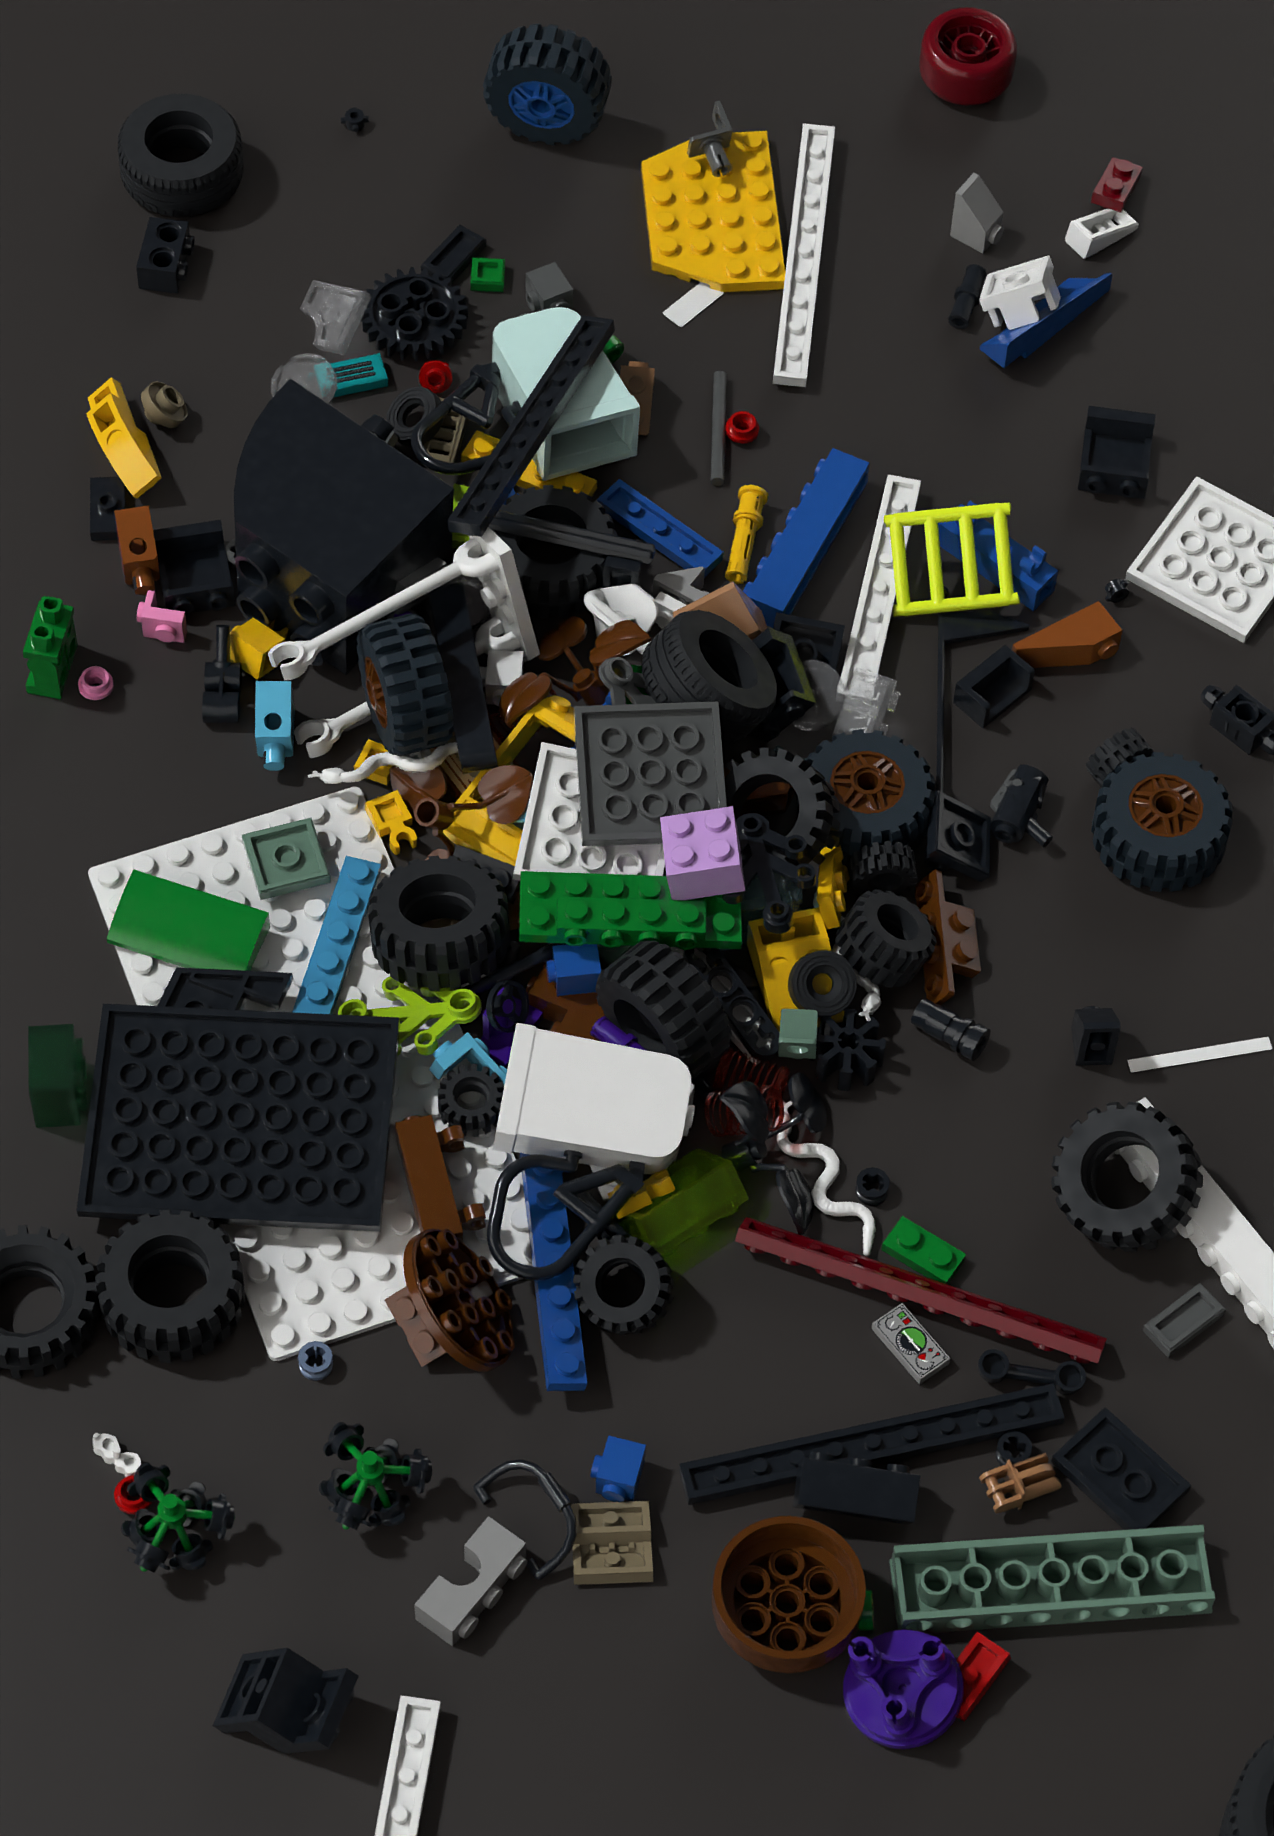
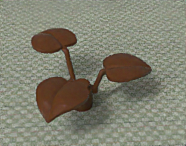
(530, 690)
(503, 789)

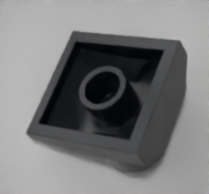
(812, 637)

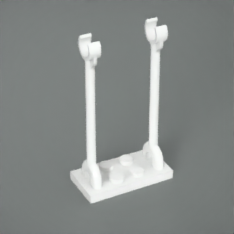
(500, 592)

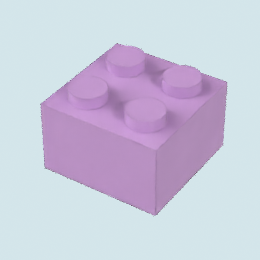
(702, 854)

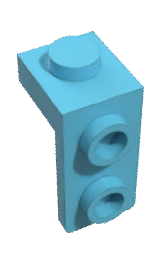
(474, 1050)

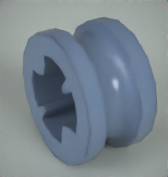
(315, 1348)

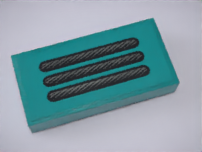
(359, 374)

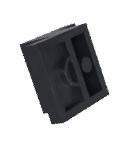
(286, 1701)

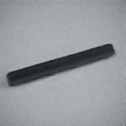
(573, 537)

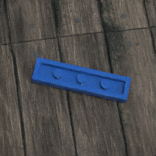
(659, 528)

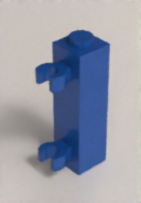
(1031, 574)

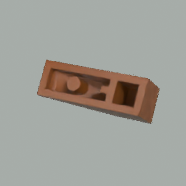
(1073, 640)

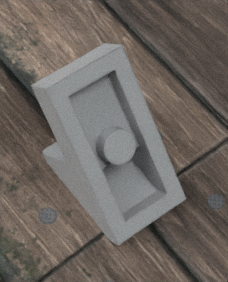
(681, 584)

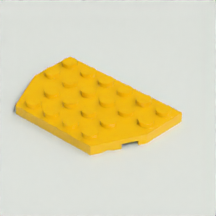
(711, 225)

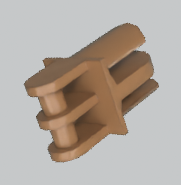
(1023, 1479)

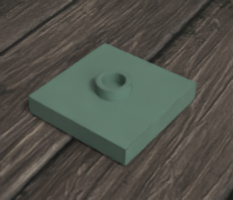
(286, 858)

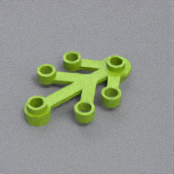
(456, 1008)

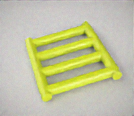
(938, 602)

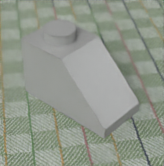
(976, 215)

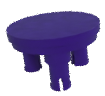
(902, 1688)

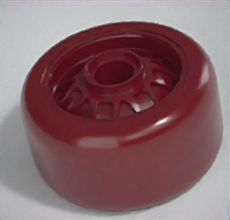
(968, 56)

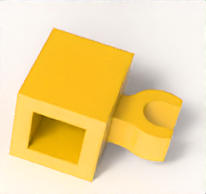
(251, 646)

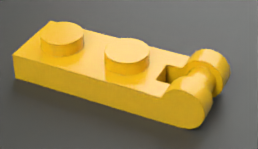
(831, 886)

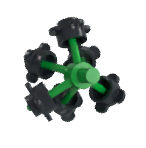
(372, 1470)
(174, 1512)

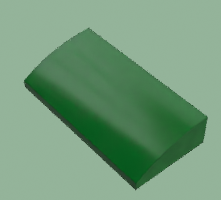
(186, 925)

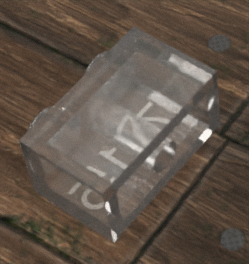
(867, 703)

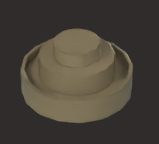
(163, 405)

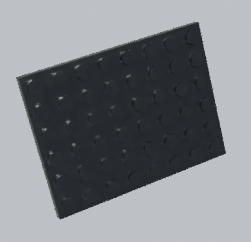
(240, 1116)

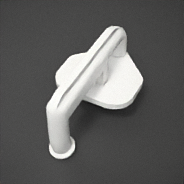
(619, 604)

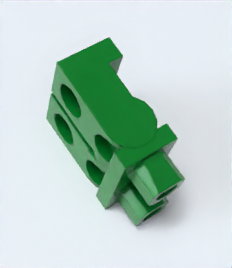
(50, 647)

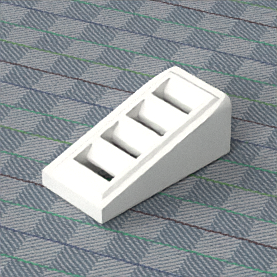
(1097, 231)

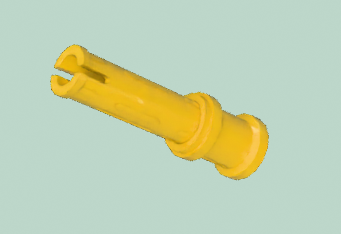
(747, 522)

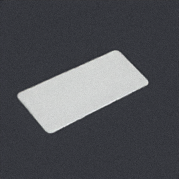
(692, 304)

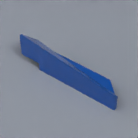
(1075, 296)

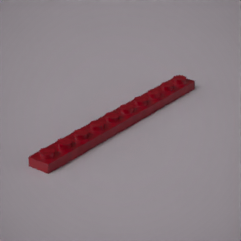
(933, 1295)

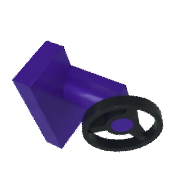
(501, 1018)

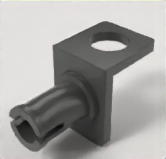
(714, 142)

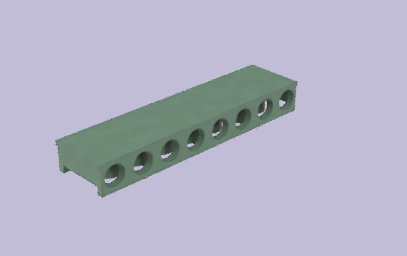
(1051, 1579)

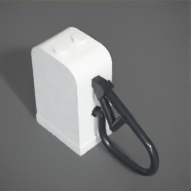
(591, 1106)

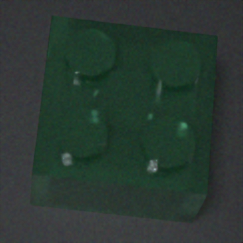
(56, 1075)

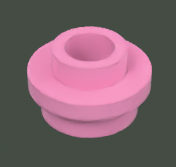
(92, 676)

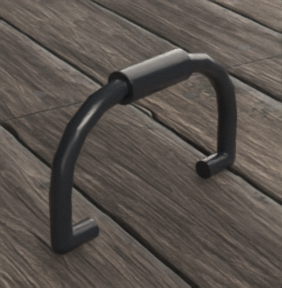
(555, 1494)

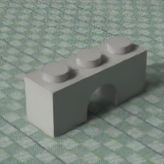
(453, 1609)

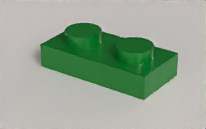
(923, 1251)

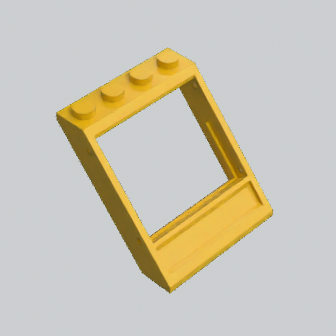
(474, 827)

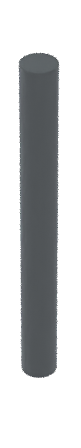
(718, 428)

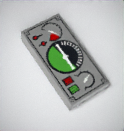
(910, 1343)

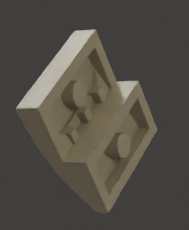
(612, 1543)

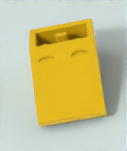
(777, 953)

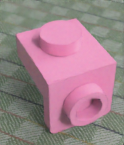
(159, 622)

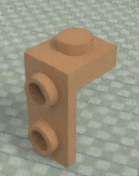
(639, 382)

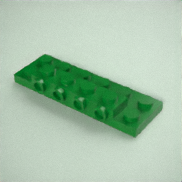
(621, 911)

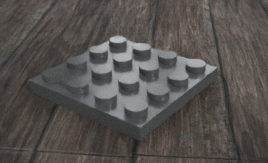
(644, 767)

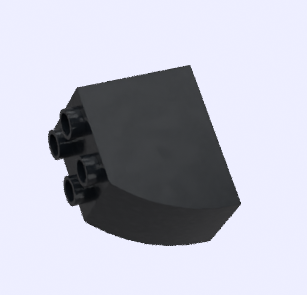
(328, 520)

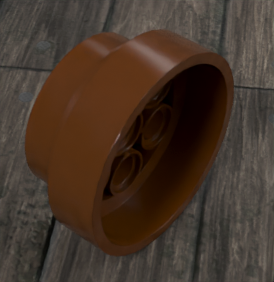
(817, 1558)

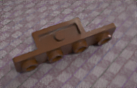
(955, 939)

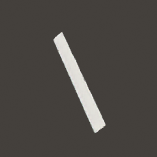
(1199, 1054)

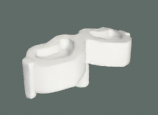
(108, 1448)

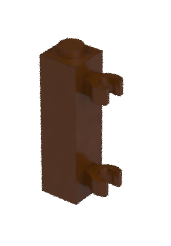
(427, 1175)

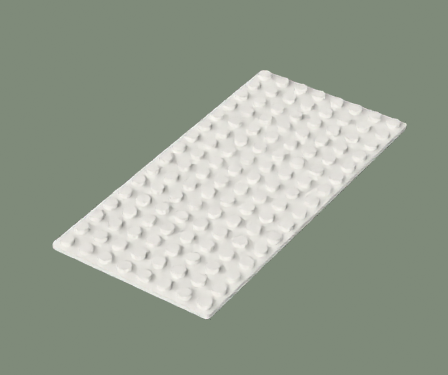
(307, 1279)

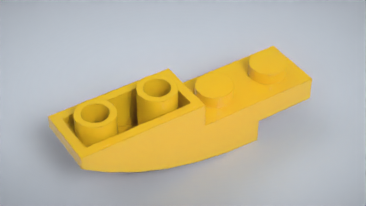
(121, 439)

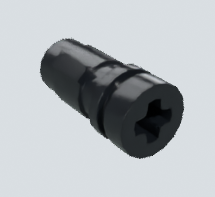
(952, 1029)

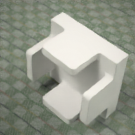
(1012, 292)

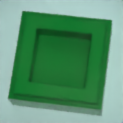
(487, 274)

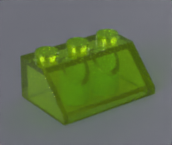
(704, 1192)

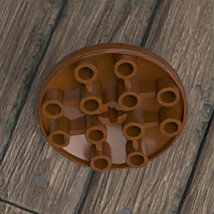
(452, 1303)

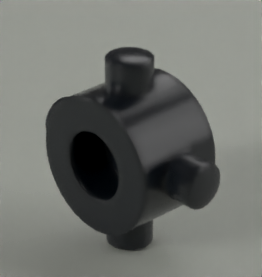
(354, 119)
(1117, 590)

